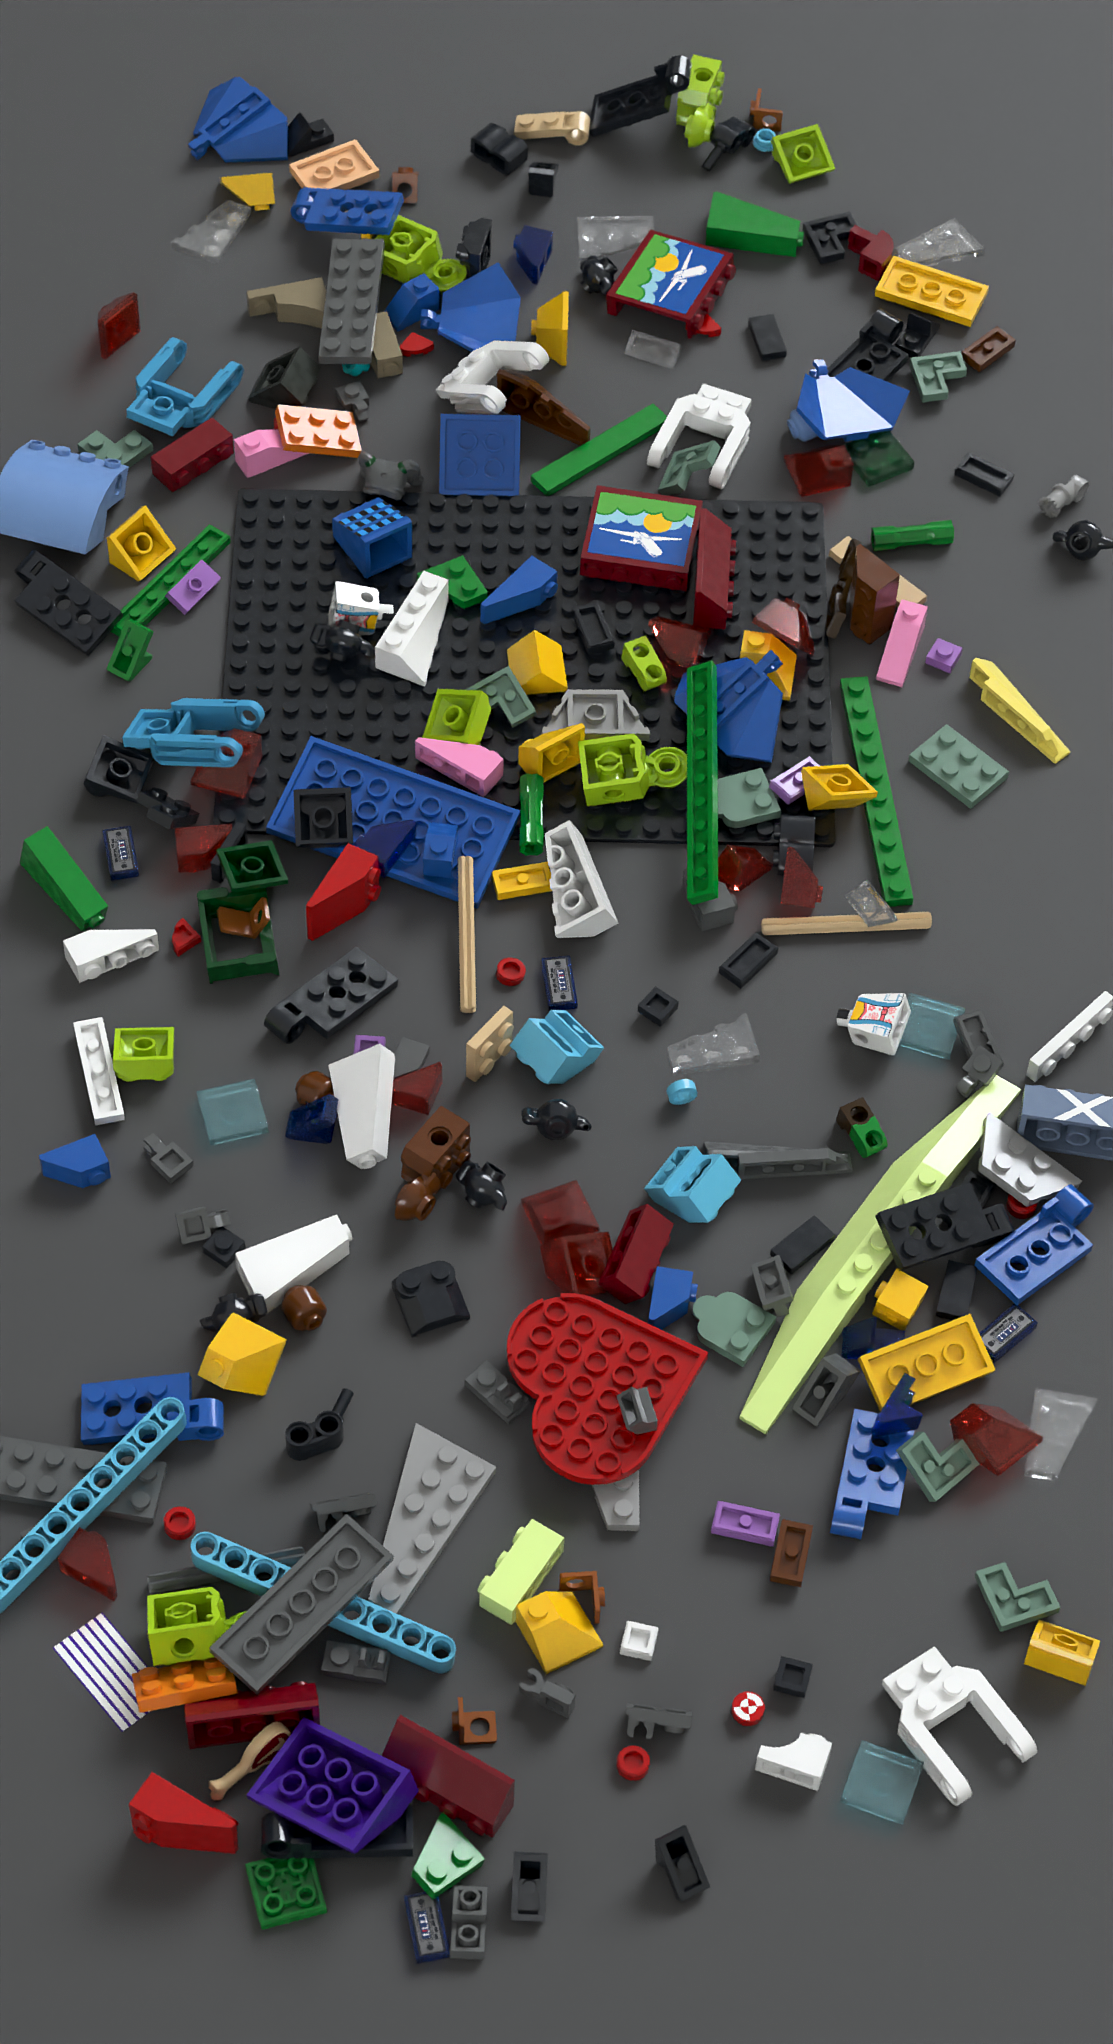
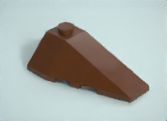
(540, 407)

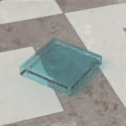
(931, 1026)
(232, 1112)
(882, 1782)

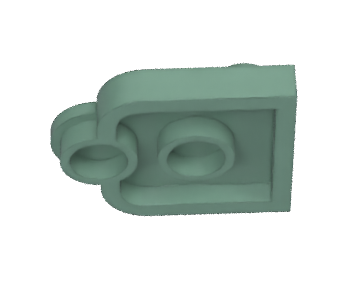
(746, 799)
(731, 1325)

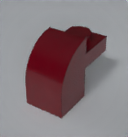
(873, 249)

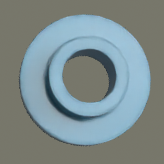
(762, 140)

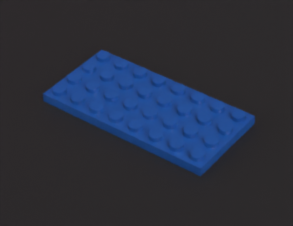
(391, 795)

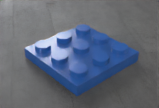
(479, 454)

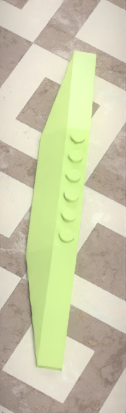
(861, 1254)

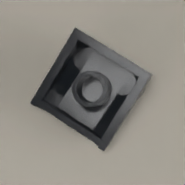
(476, 246)
(117, 770)
(323, 817)
(429, 1297)

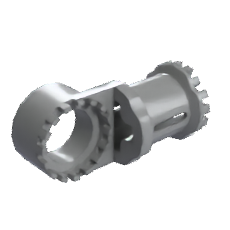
(1063, 495)

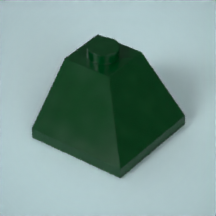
(252, 866)

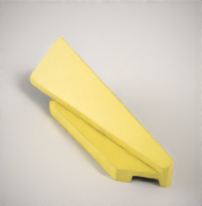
(1013, 708)

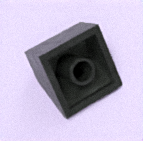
(286, 380)

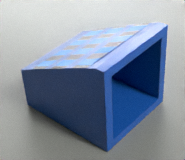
(374, 536)

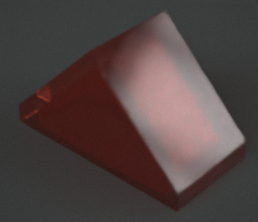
(418, 1089)

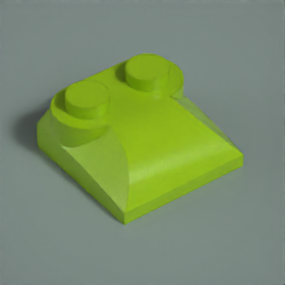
(802, 153)
(458, 716)
(143, 1053)

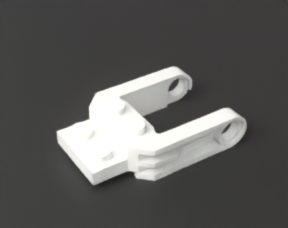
(467, 383)
(712, 413)
(933, 1691)

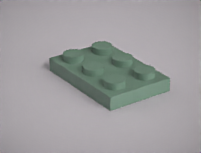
(958, 766)

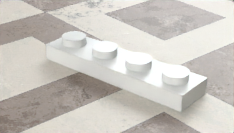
(1066, 1040)
(98, 1071)

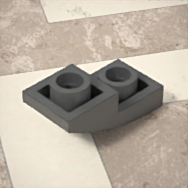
(468, 1922)

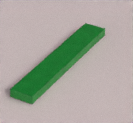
(599, 450)
(152, 596)

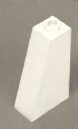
(364, 1103)
(292, 1259)

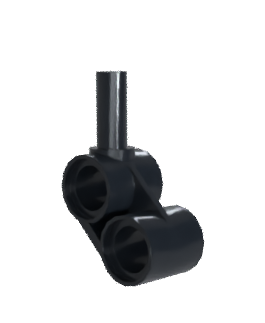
(728, 137)
(316, 1439)

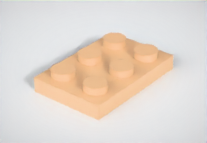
(335, 168)

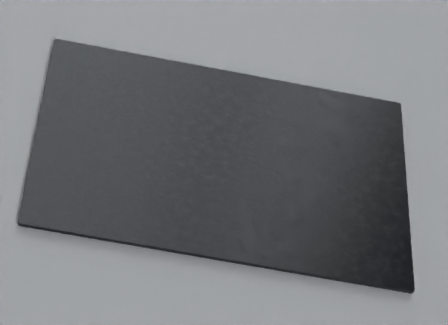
(286, 583)

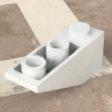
(105, 950)

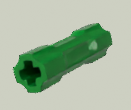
(931, 533)
(531, 830)

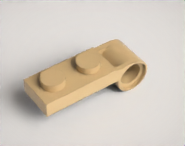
(554, 124)

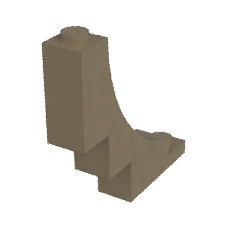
(304, 304)

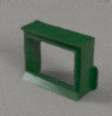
(255, 964)

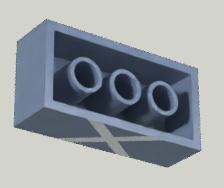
(1067, 1121)

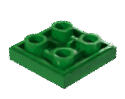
(285, 1890)

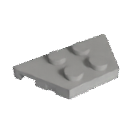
(600, 711)
(1020, 1165)

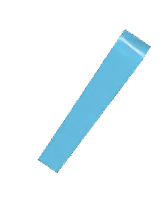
(88, 1491)
(359, 1628)

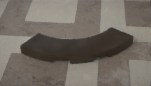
(840, 591)

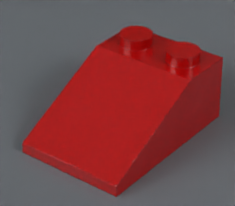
(344, 891)
(179, 1820)

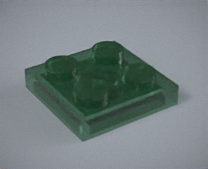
(879, 457)

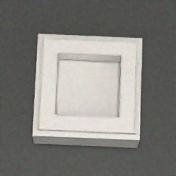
(639, 1640)

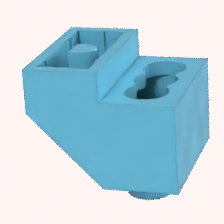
(556, 1047)
(693, 1184)

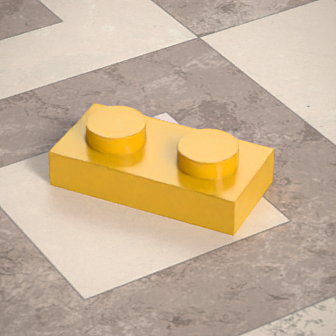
(521, 880)

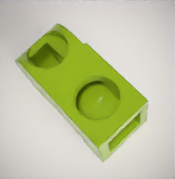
(644, 663)

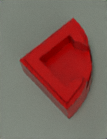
(709, 327)
(415, 345)
(184, 937)

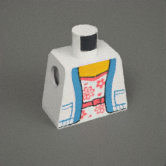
(358, 606)
(877, 1021)

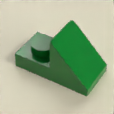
(130, 651)

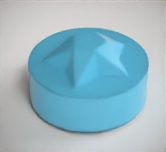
(681, 1092)

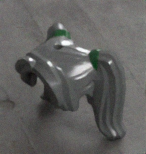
(396, 475)

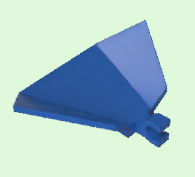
(240, 125)
(477, 310)
(848, 403)
(745, 707)

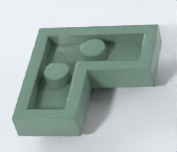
(931, 372)
(127, 450)
(686, 462)
(507, 693)
(936, 1471)
(1011, 1605)

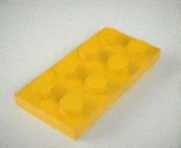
(931, 291)
(935, 1358)

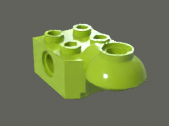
(698, 102)
(417, 250)
(619, 771)
(186, 1624)

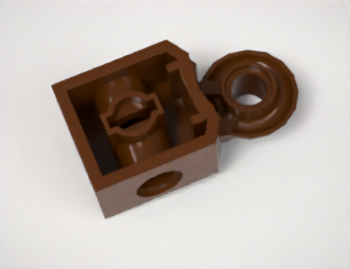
(430, 1163)

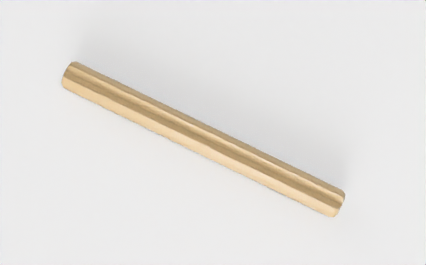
(841, 923)
(466, 934)

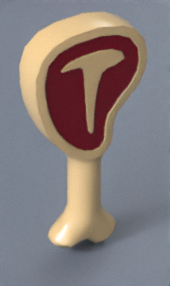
(257, 1754)

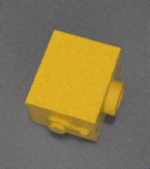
(899, 1299)

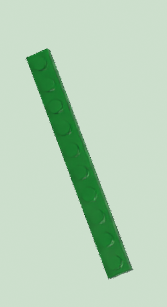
(702, 783)
(879, 811)

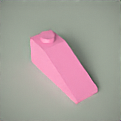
(261, 452)
(902, 643)
(462, 762)

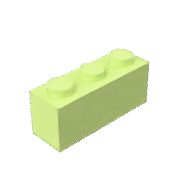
(520, 1570)

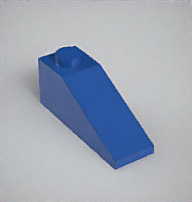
(521, 591)

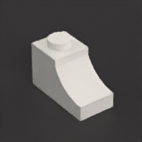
(798, 1762)

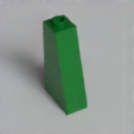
(751, 228)
(62, 879)

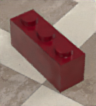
(192, 454)
(636, 1254)

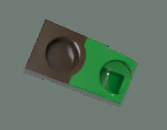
(862, 1127)

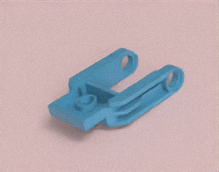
(171, 408)
(172, 731)

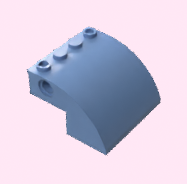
(59, 496)

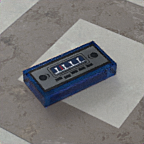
(120, 853)
(559, 983)
(1007, 1331)
(426, 1927)

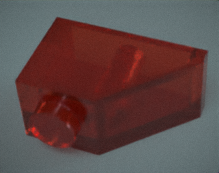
(198, 846)
(741, 866)
(799, 882)
(89, 1562)

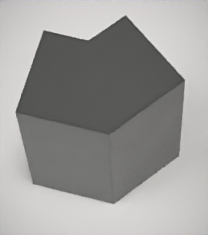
(637, 1410)

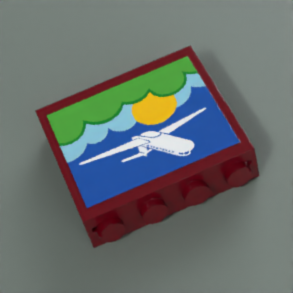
(672, 279)
(640, 538)

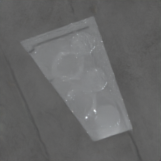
(611, 234)
(939, 244)
(722, 1048)
(1060, 1421)

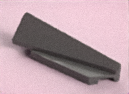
(776, 1161)

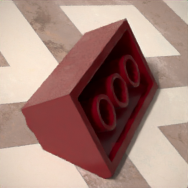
(713, 572)
(245, 1714)
(452, 1777)

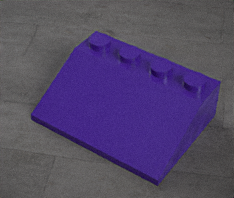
(334, 1787)

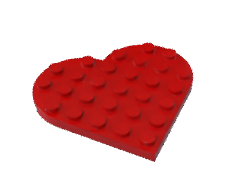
(575, 1362)

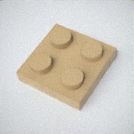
(489, 1044)

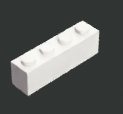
(413, 633)
(578, 893)

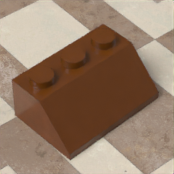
(872, 596)

